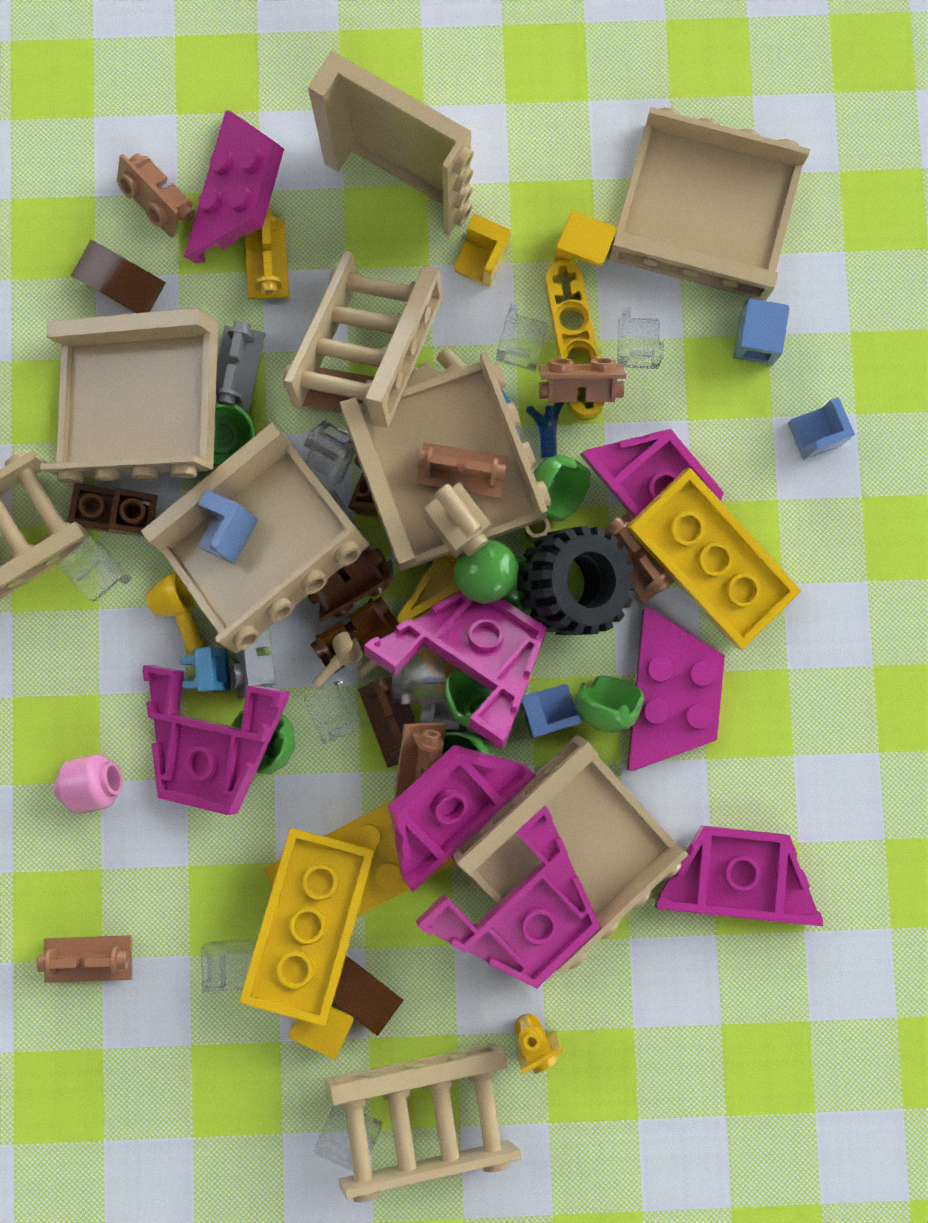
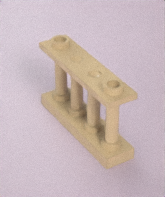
(393, 362)
(31, 560)
(395, 1085)

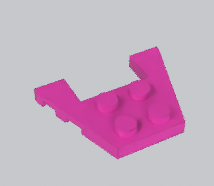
(485, 641)
(205, 760)
(535, 923)

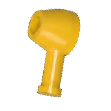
(172, 598)

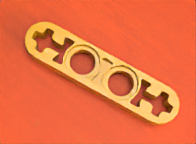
(571, 340)

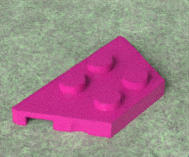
(235, 188)
(643, 467)
(680, 692)
(450, 807)
(741, 877)

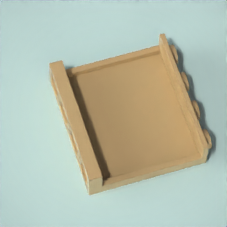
(394, 133)
(708, 203)
(135, 395)
(454, 411)
(289, 554)
(604, 828)

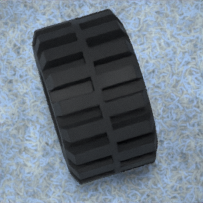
(604, 575)

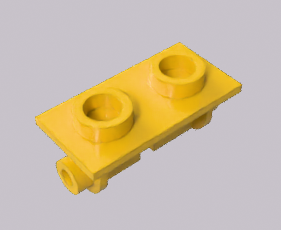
(267, 260)
(536, 1047)

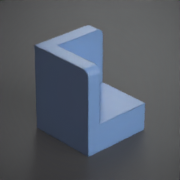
(761, 331)
(821, 429)
(228, 527)
(549, 710)

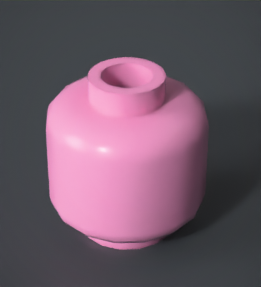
(88, 783)

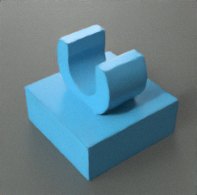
(211, 670)

